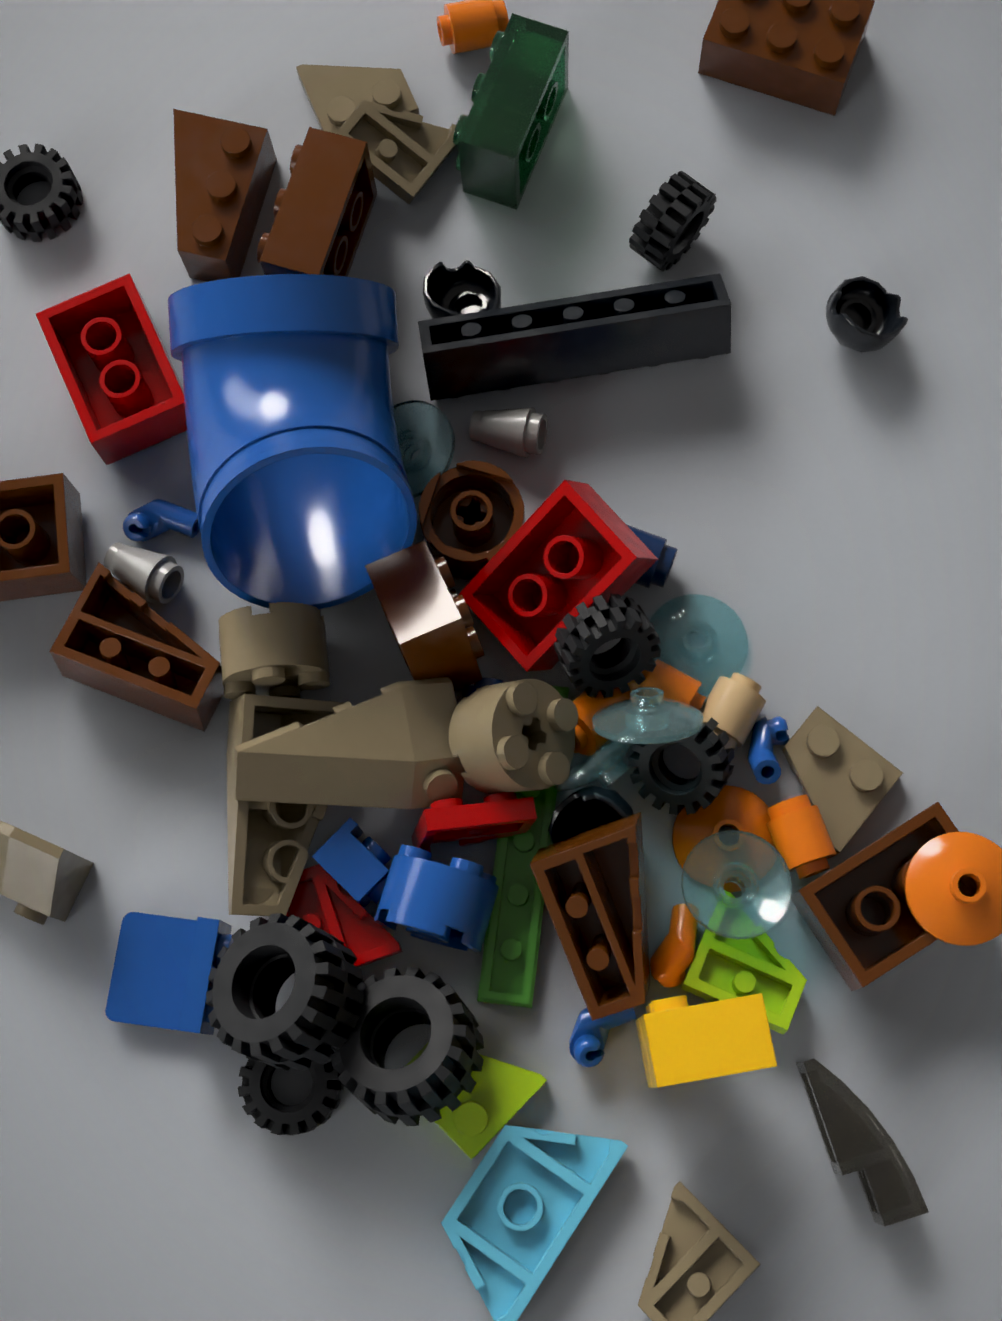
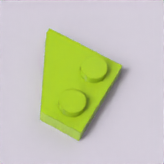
(746, 967)
(496, 1098)

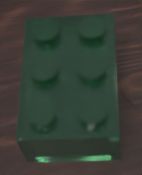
(512, 110)

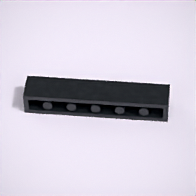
(576, 336)

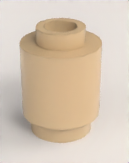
(735, 706)

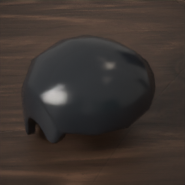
(460, 290)
(864, 314)
(587, 810)

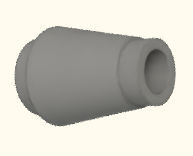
(511, 430)
(146, 572)

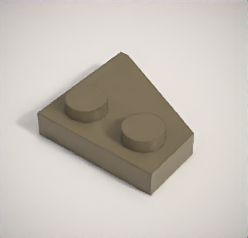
(339, 90)
(400, 146)
(838, 774)
(693, 1264)

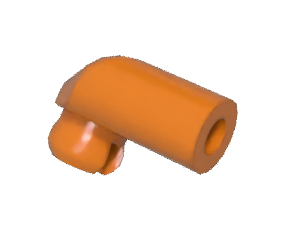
(676, 949)

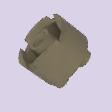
(273, 651)
(514, 736)

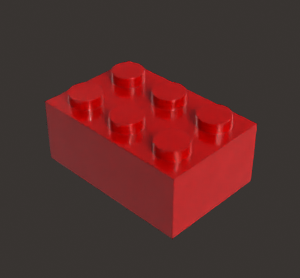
(115, 369)
(553, 563)

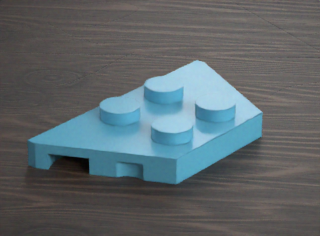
(525, 1209)

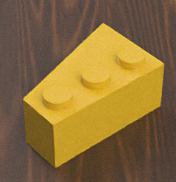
(704, 1039)

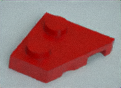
(471, 824)
(331, 908)

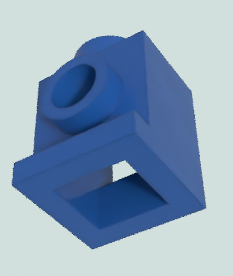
(355, 864)

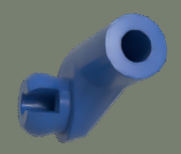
(159, 518)
(761, 754)
(590, 1036)

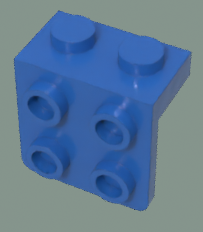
(165, 971)

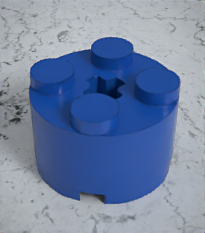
(438, 900)

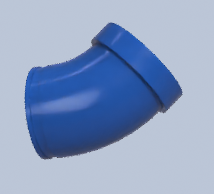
(293, 432)

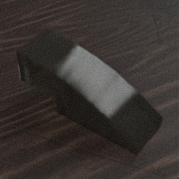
(861, 1144)

